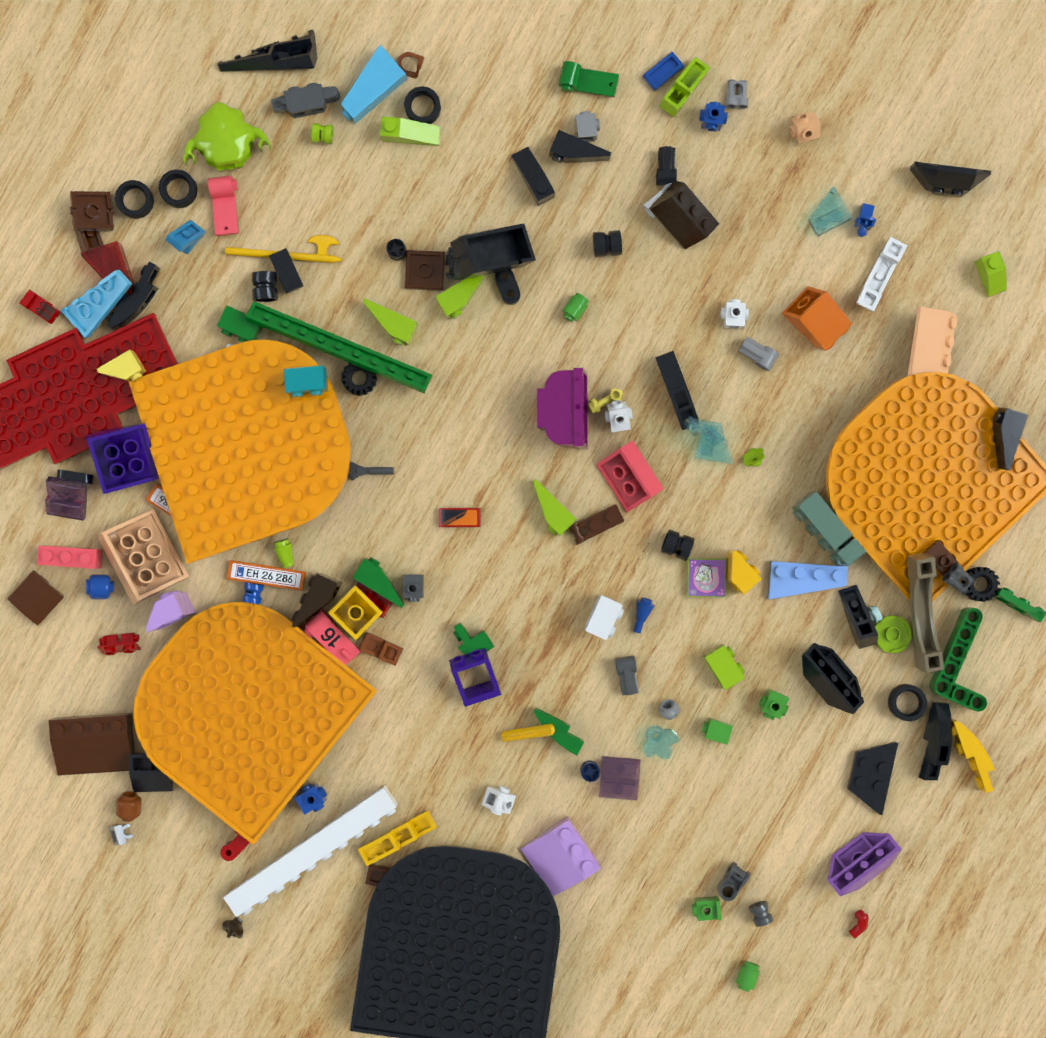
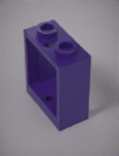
(478, 692)

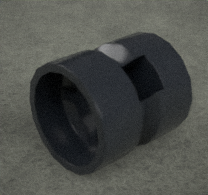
(607, 243)
(264, 287)
(677, 545)

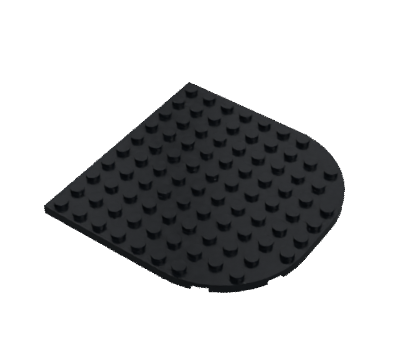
(458, 948)

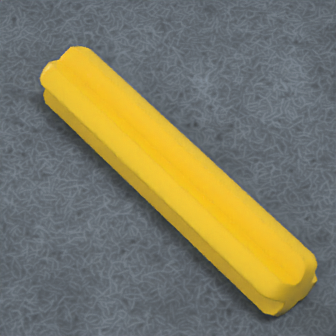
(528, 733)

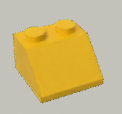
(355, 612)

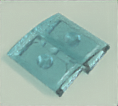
(697, 426)

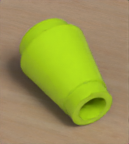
(284, 552)

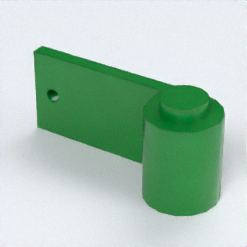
(589, 81)

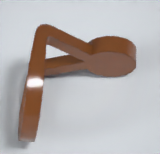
(409, 73)

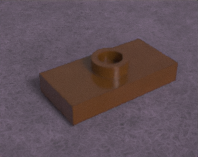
(942, 556)

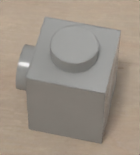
(587, 126)

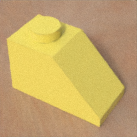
(124, 367)

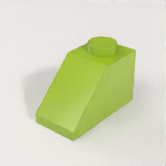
(992, 273)

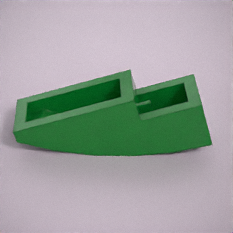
(561, 736)

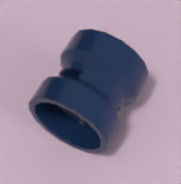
(591, 774)

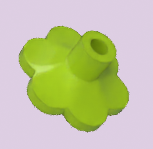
(753, 457)

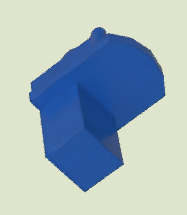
(865, 220)

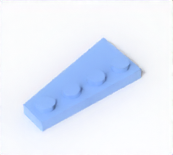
(801, 578)

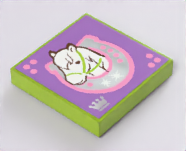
(706, 577)

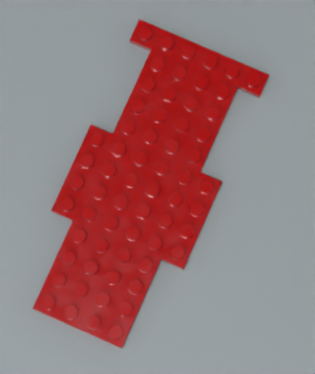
(62, 396)

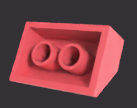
(629, 476)

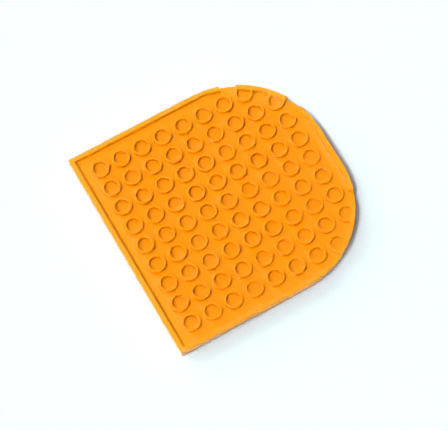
(239, 449)
(927, 471)
(244, 711)

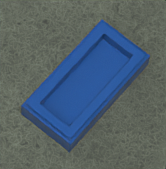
(663, 71)

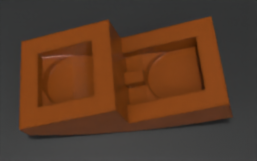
(380, 648)

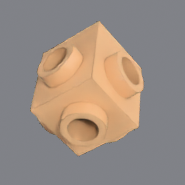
(805, 127)

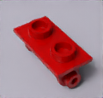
(110, 645)

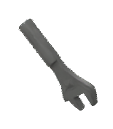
(357, 470)

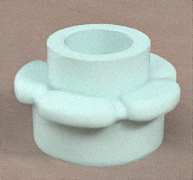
(875, 613)

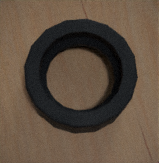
(418, 91)
(169, 176)
(124, 188)
(922, 706)

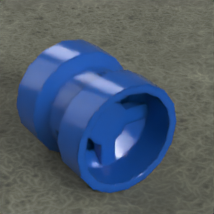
(252, 593)

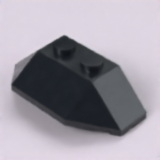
(947, 179)
(831, 678)

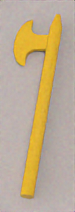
(321, 241)

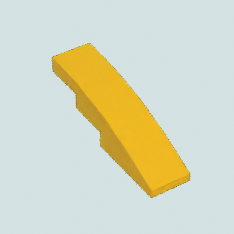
(397, 838)

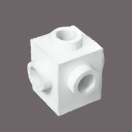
(734, 321)
(618, 416)
(499, 800)

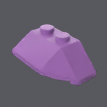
(861, 861)

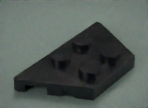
(872, 774)

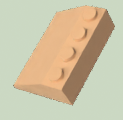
(143, 556)

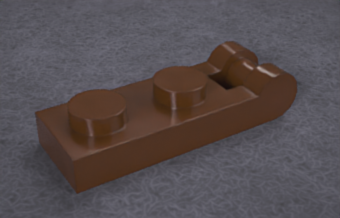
(597, 524)

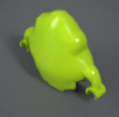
(224, 138)

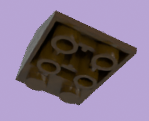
(321, 593)

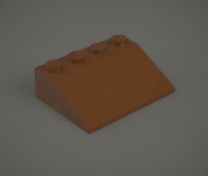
(92, 743)

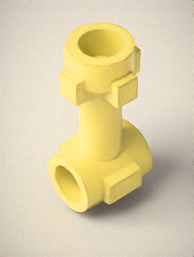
(596, 405)

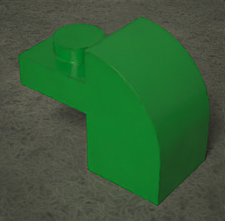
(470, 644)

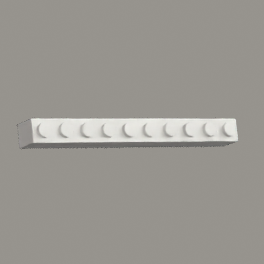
(310, 851)

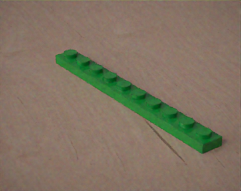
(338, 347)

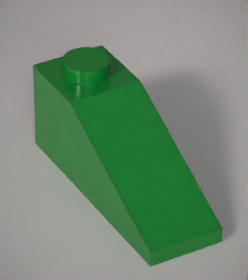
(376, 579)

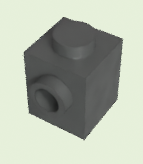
(413, 587)

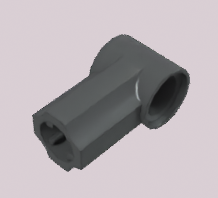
(627, 671)

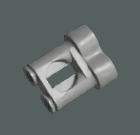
(736, 101)

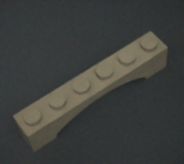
(926, 646)

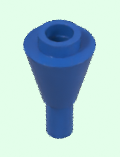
(643, 610)

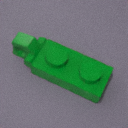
(1020, 604)

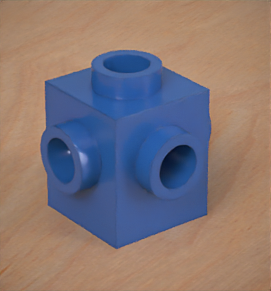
(710, 122)
(307, 803)

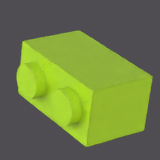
(724, 667)

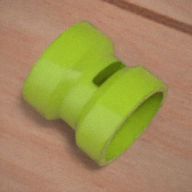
(322, 133)

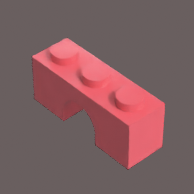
(69, 557)

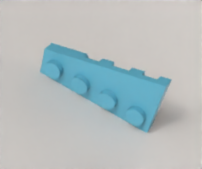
(93, 307)

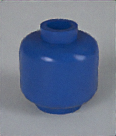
(99, 587)

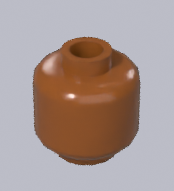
(128, 806)

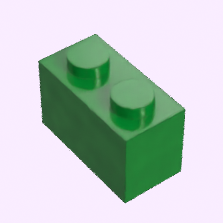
(234, 323)

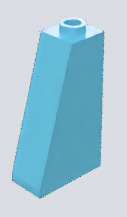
(373, 85)

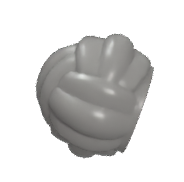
(669, 709)

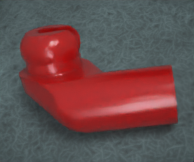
(862, 924)

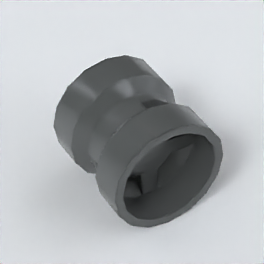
(760, 913)

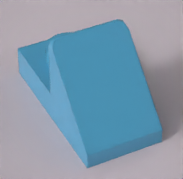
(185, 237)

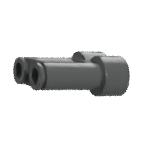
(954, 574)

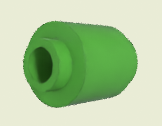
(575, 307)
(748, 976)

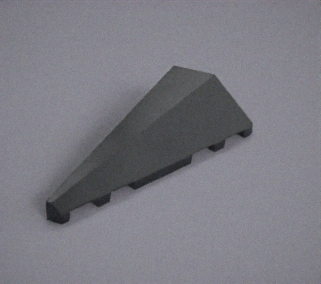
(291, 54)

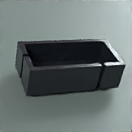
(492, 251)

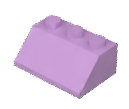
(169, 609)

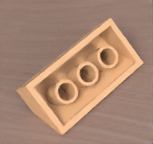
(932, 341)

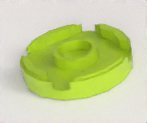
(893, 634)

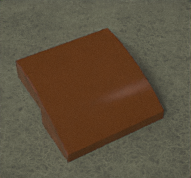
(35, 597)

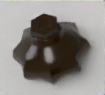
(233, 928)

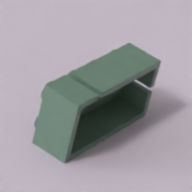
(828, 529)

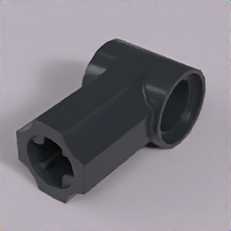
(666, 169)

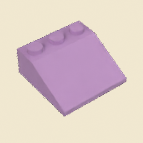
(561, 857)

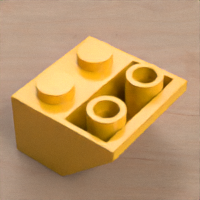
(740, 573)

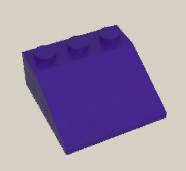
(122, 457)

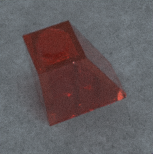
(108, 259)

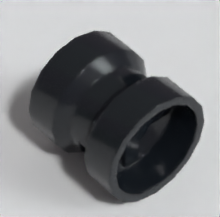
(398, 247)

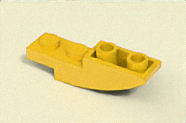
(970, 747)

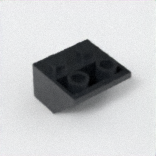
(146, 776)

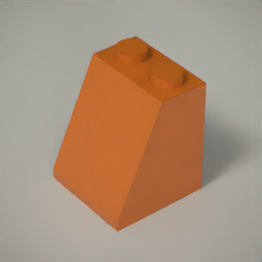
(817, 318)

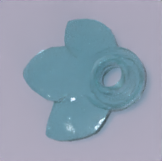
(661, 744)

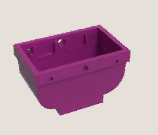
(564, 408)

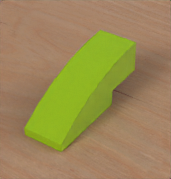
(684, 87)

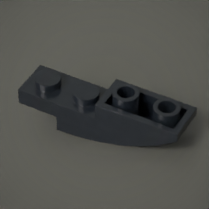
(132, 305)
(676, 387)
(939, 737)

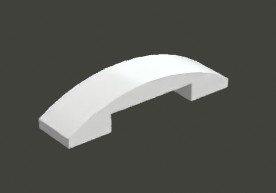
(880, 274)

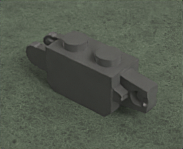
(305, 100)

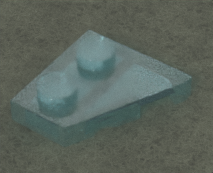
(829, 214)
(717, 453)

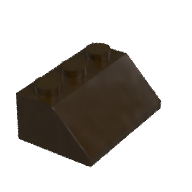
(683, 215)

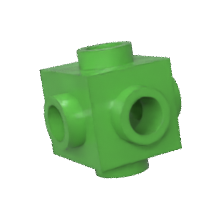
(780, 704)

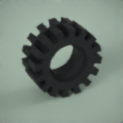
(358, 389)
(992, 584)

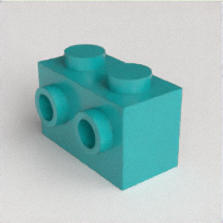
(305, 380)

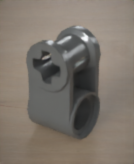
(734, 881)

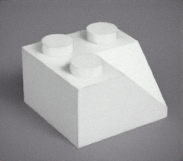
(603, 617)

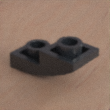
(286, 270)

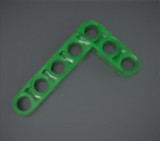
(956, 662)

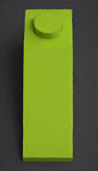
(408, 131)
(458, 296)
(396, 325)
(555, 513)

